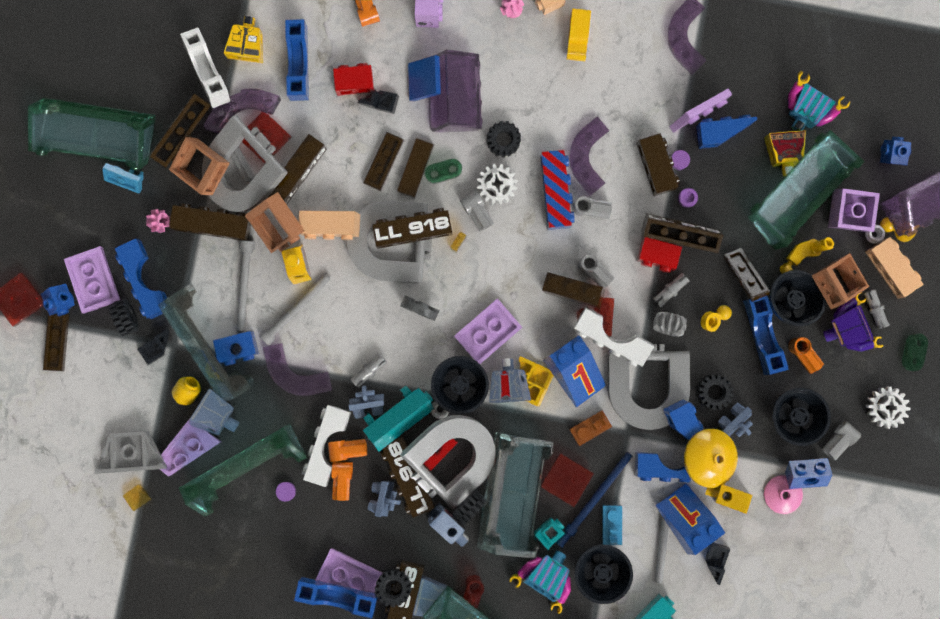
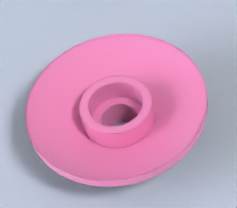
(773, 495)

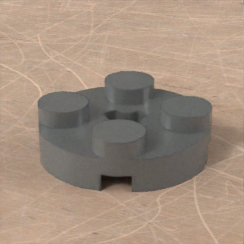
(420, 308)

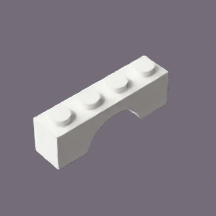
(204, 67)
(634, 348)
(319, 469)

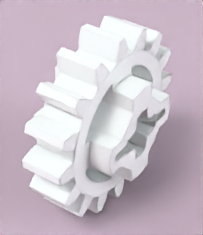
(505, 183)
(888, 399)

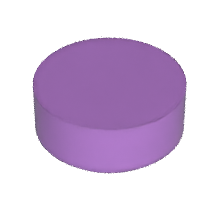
(680, 159)
(687, 197)
(285, 491)

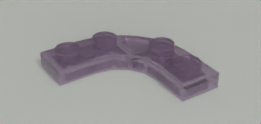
(678, 38)
(246, 99)
(579, 155)
(288, 380)

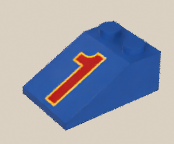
(576, 370)
(690, 520)

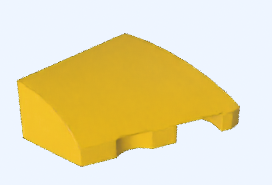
(537, 379)

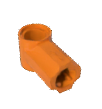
(367, 12)
(807, 355)
(347, 449)
(341, 477)

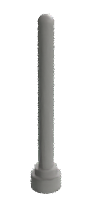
(246, 248)
(269, 335)

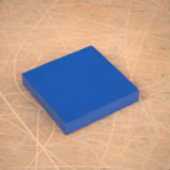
(424, 78)

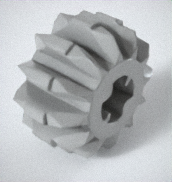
(669, 324)

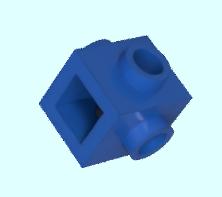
(895, 151)
(57, 300)

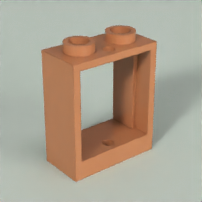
(213, 173)
(266, 229)
(830, 285)

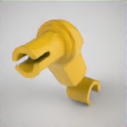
(806, 249)

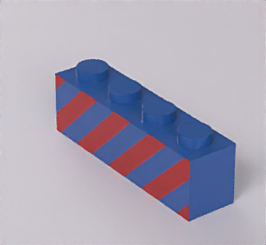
(556, 190)

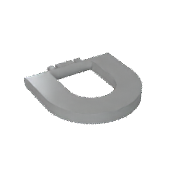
(262, 183)
(384, 269)
(620, 393)
(433, 438)

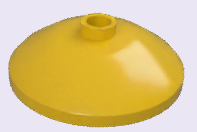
(702, 455)

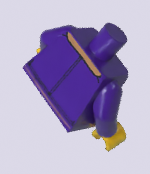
(852, 327)

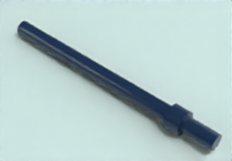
(571, 530)

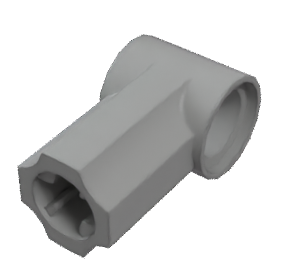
(475, 208)
(594, 208)
(597, 271)
(844, 436)

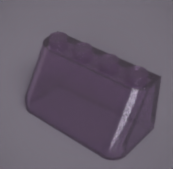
(460, 97)
(914, 206)

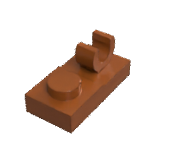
(590, 428)

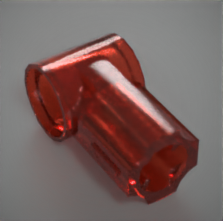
(470, 595)

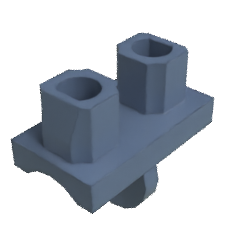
(365, 400)
(742, 415)
(386, 498)

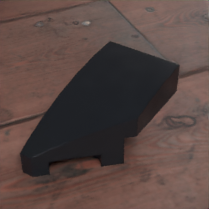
(381, 101)
(155, 348)
(716, 560)

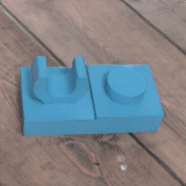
(121, 178)
(612, 524)

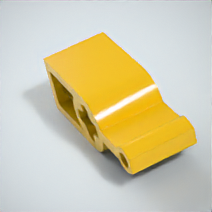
(578, 34)

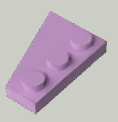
(703, 109)
(187, 447)

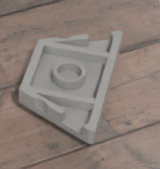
(130, 453)

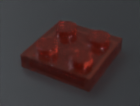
(271, 130)
(19, 300)
(567, 480)

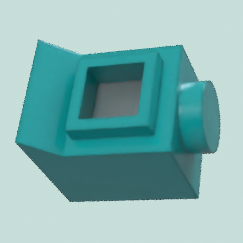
(549, 532)

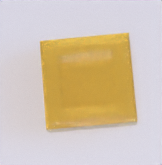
(459, 240)
(136, 497)

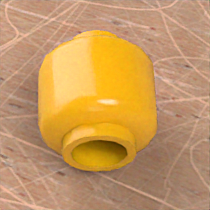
(186, 390)

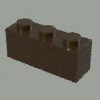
(658, 164)
(573, 290)

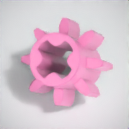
(511, 8)
(157, 220)

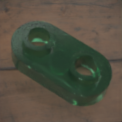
(442, 169)
(913, 351)

